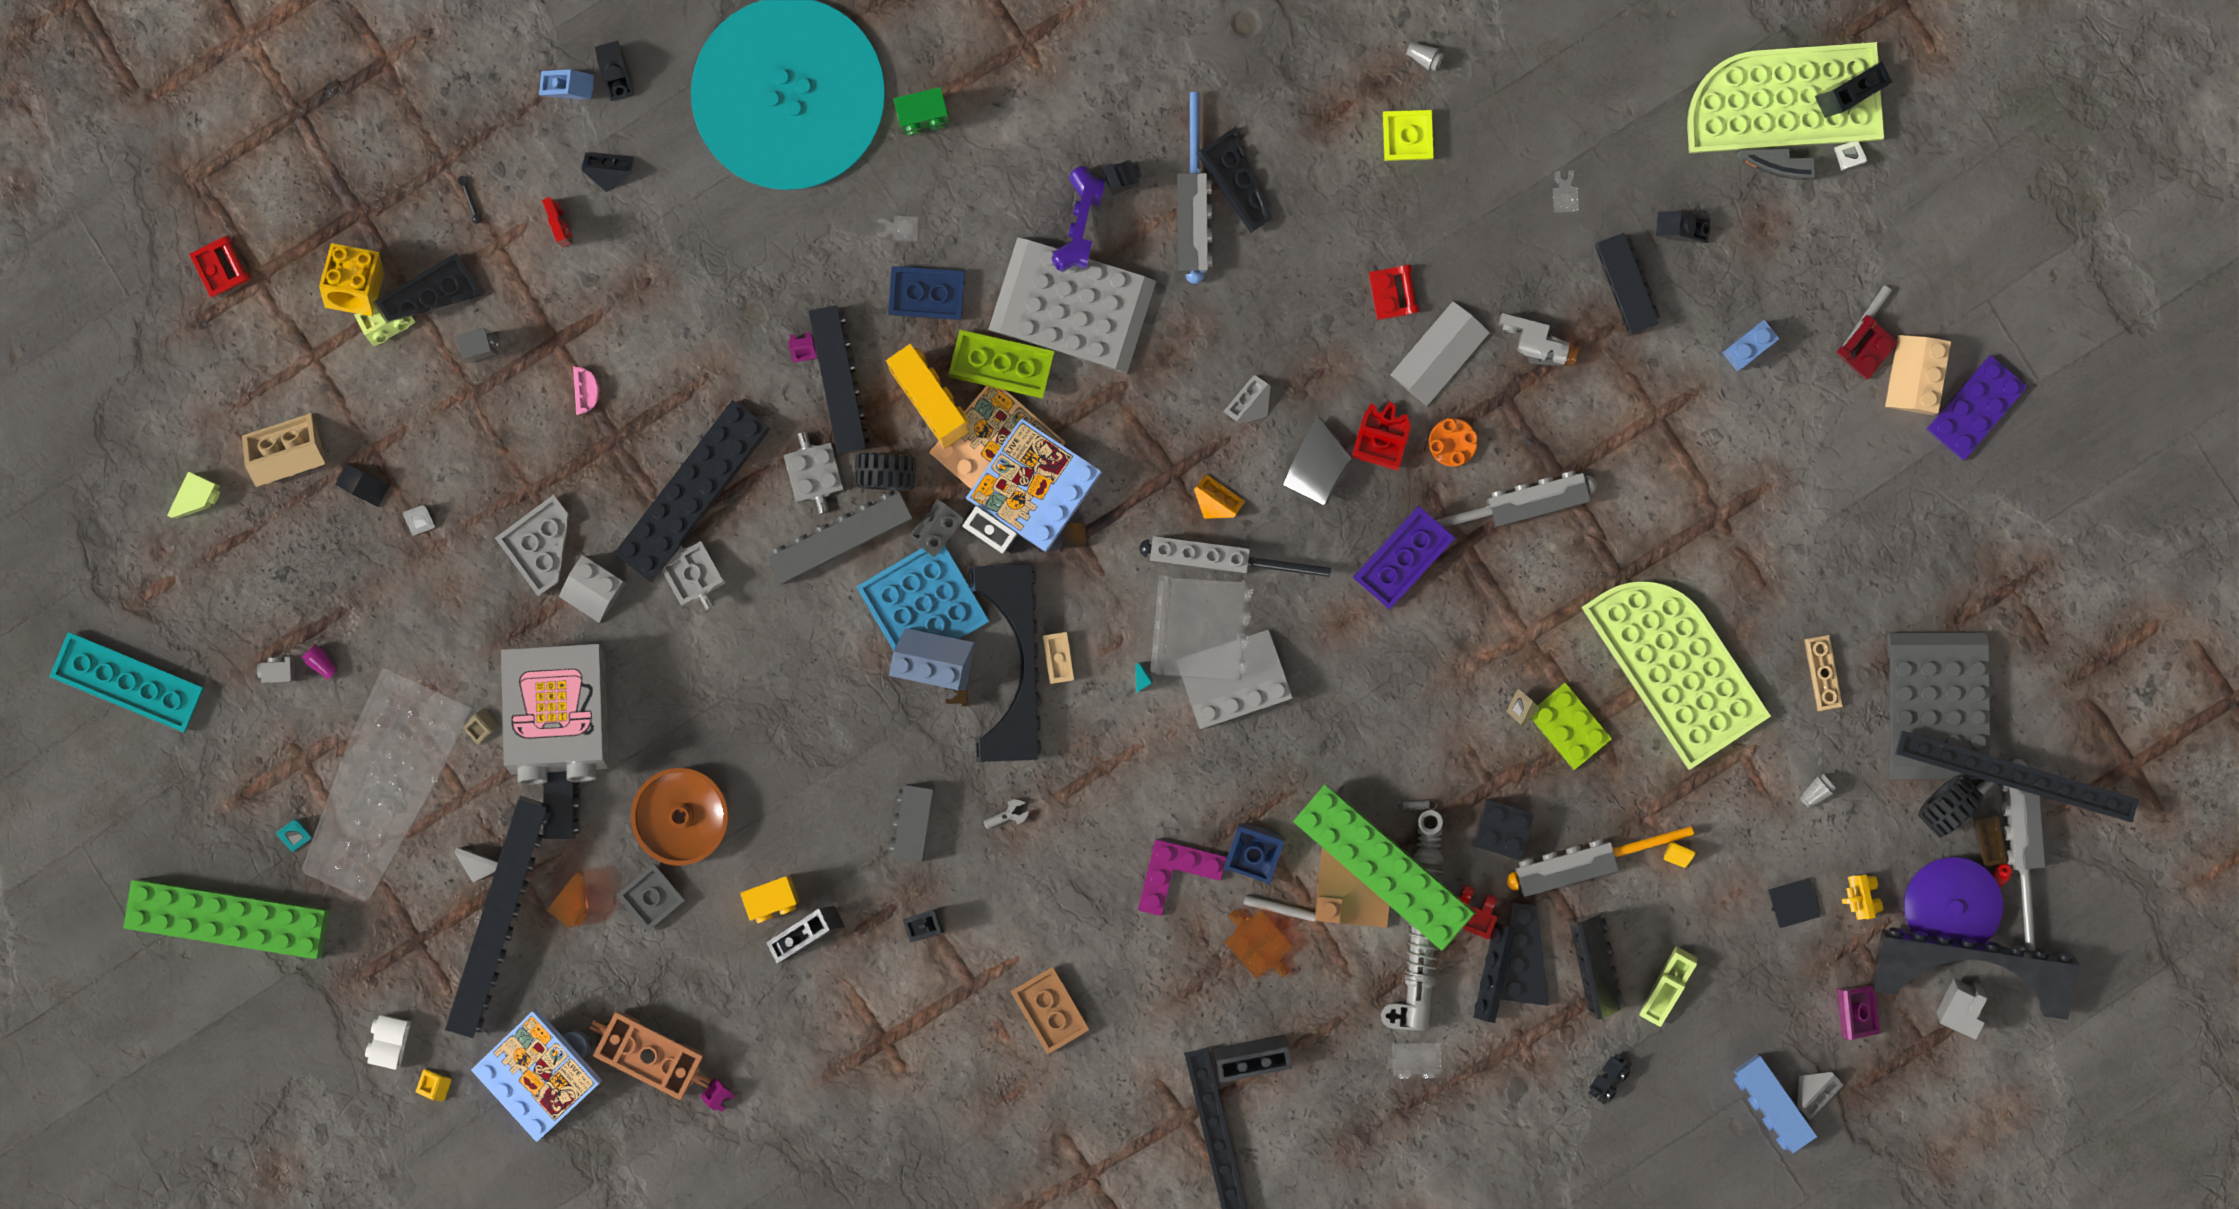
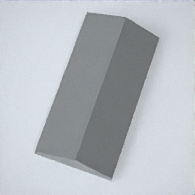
(1440, 353)

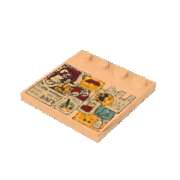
(990, 421)

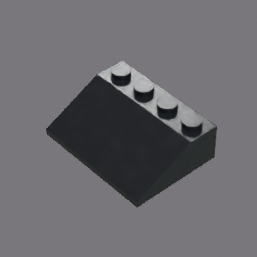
(1595, 965)

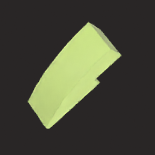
(1668, 986)

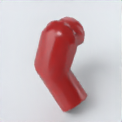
(2002, 874)

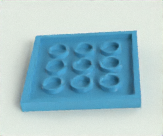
(922, 596)

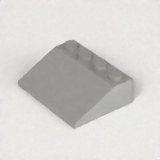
(1260, 686)

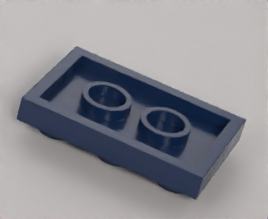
(926, 293)

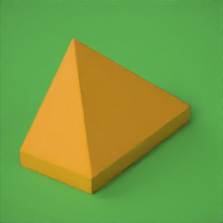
(1216, 499)

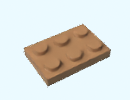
(1050, 1010)

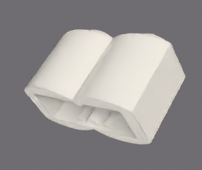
(388, 1041)

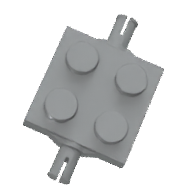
(813, 472)
(693, 575)

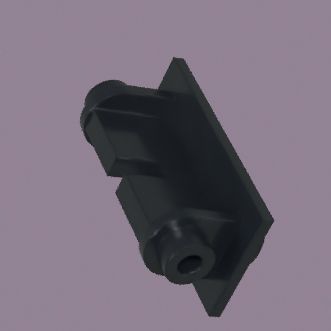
(1607, 1087)

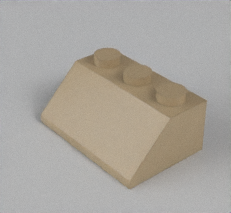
(1918, 374)
(283, 450)

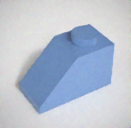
(566, 84)

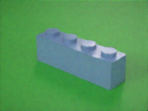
(1774, 1104)

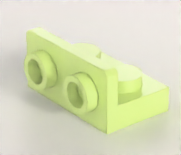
(377, 330)

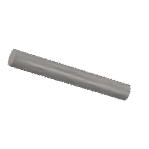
(1873, 308)
(1279, 908)

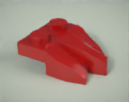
(1382, 437)

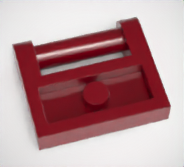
(1872, 352)

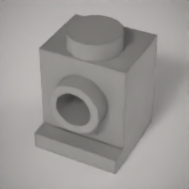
(277, 670)

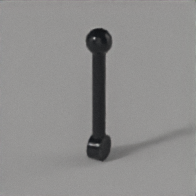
(463, 181)

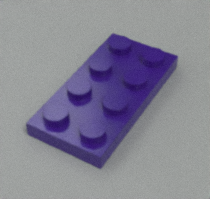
(1976, 407)
(1403, 557)

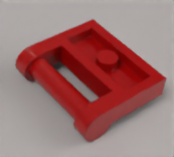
(212, 270)
(1385, 292)

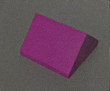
(1858, 1012)

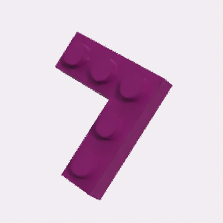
(1171, 856)

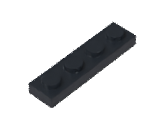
(1494, 972)

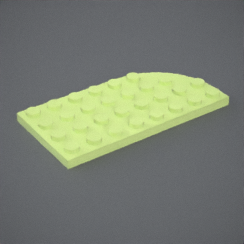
(1771, 100)
(1677, 667)

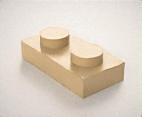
(1058, 657)

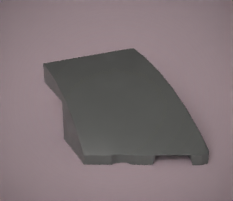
(1318, 464)

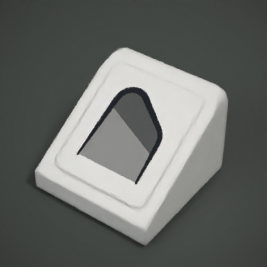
(1850, 155)

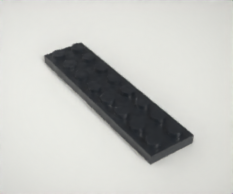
(692, 491)

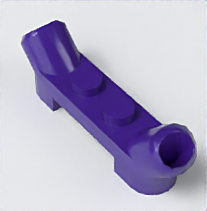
(1077, 251)

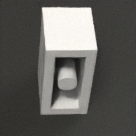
(989, 530)

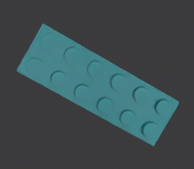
(126, 682)

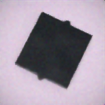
(1794, 903)

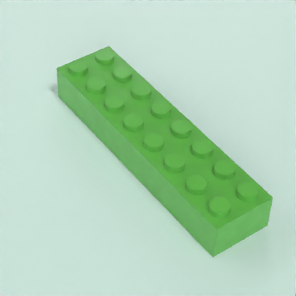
(1384, 867)
(226, 918)

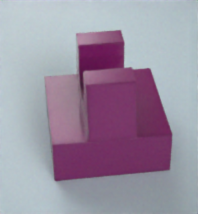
(802, 349)
(716, 1094)

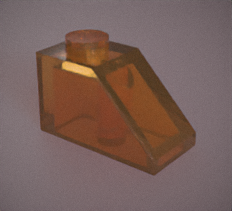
(571, 902)

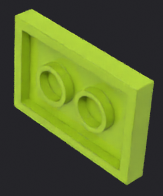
(1570, 726)

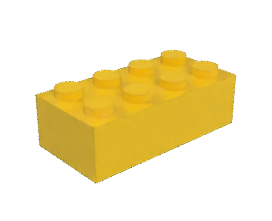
(927, 396)

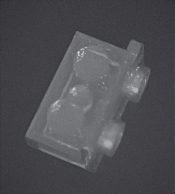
(1416, 1059)

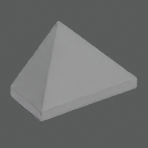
(1251, 402)
(475, 864)
(1816, 1091)

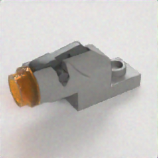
(1536, 344)

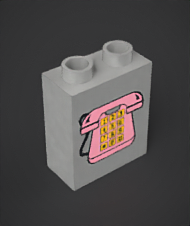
(554, 712)

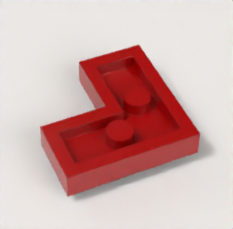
(560, 229)

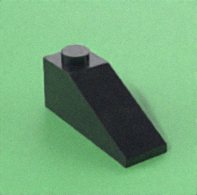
(1853, 90)
(805, 933)

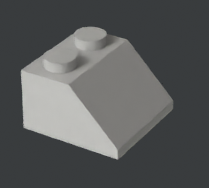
(591, 588)

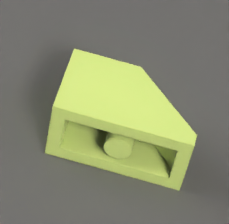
(194, 496)

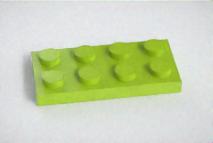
(1001, 364)

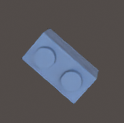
(1750, 345)

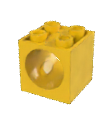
(351, 279)

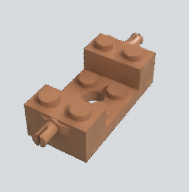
(674, 1065)

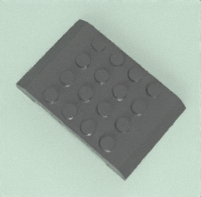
(1940, 694)

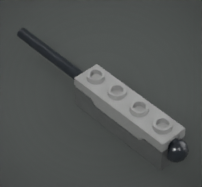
(1217, 557)

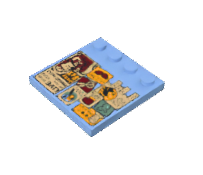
(1033, 485)
(536, 1075)

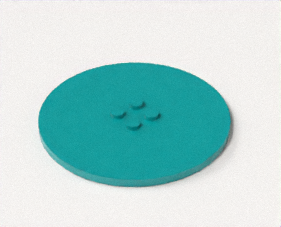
(787, 93)

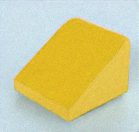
(1678, 855)
(433, 1085)

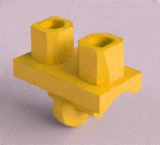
(1860, 896)

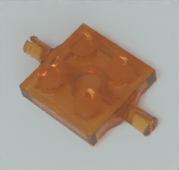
(1258, 943)

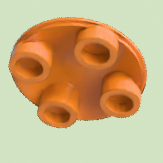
(1453, 442)

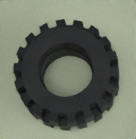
(885, 471)
(1950, 805)

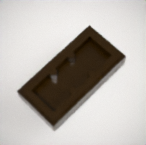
(1990, 840)

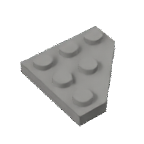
(538, 544)

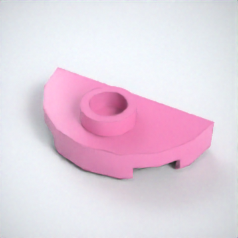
(586, 390)

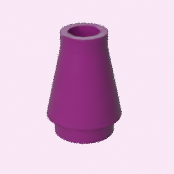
(319, 661)

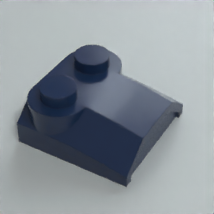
(1254, 852)

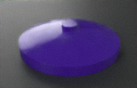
(1953, 900)

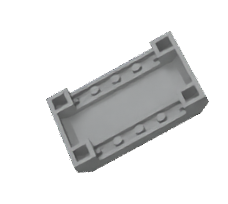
(1075, 312)

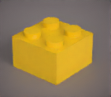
(770, 897)

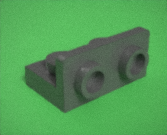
(936, 528)

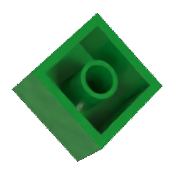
(921, 111)

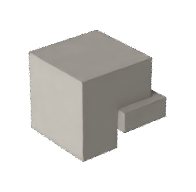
(1963, 1007)

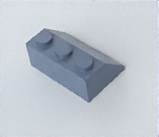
(932, 659)

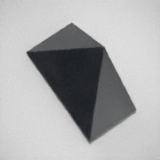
(607, 169)

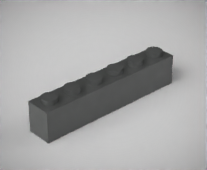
(840, 538)

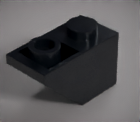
(614, 70)
(1683, 226)

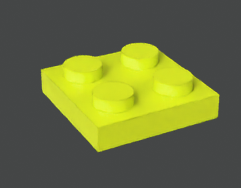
(1407, 135)

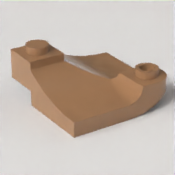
(1346, 898)

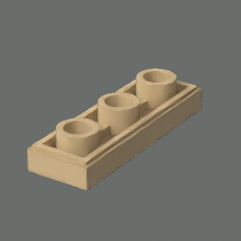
(1825, 689)

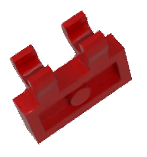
(1483, 921)

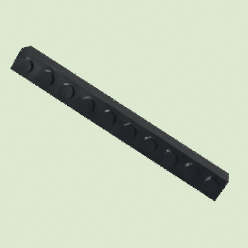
(496, 917)

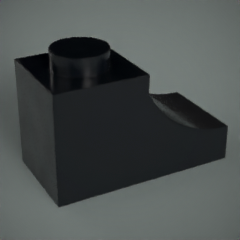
(1121, 176)

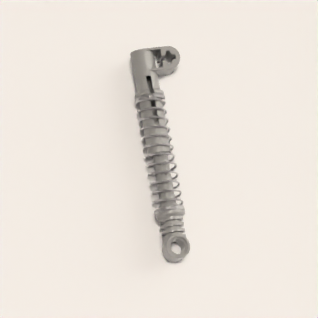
(1419, 1010)

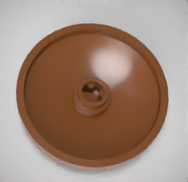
(679, 816)

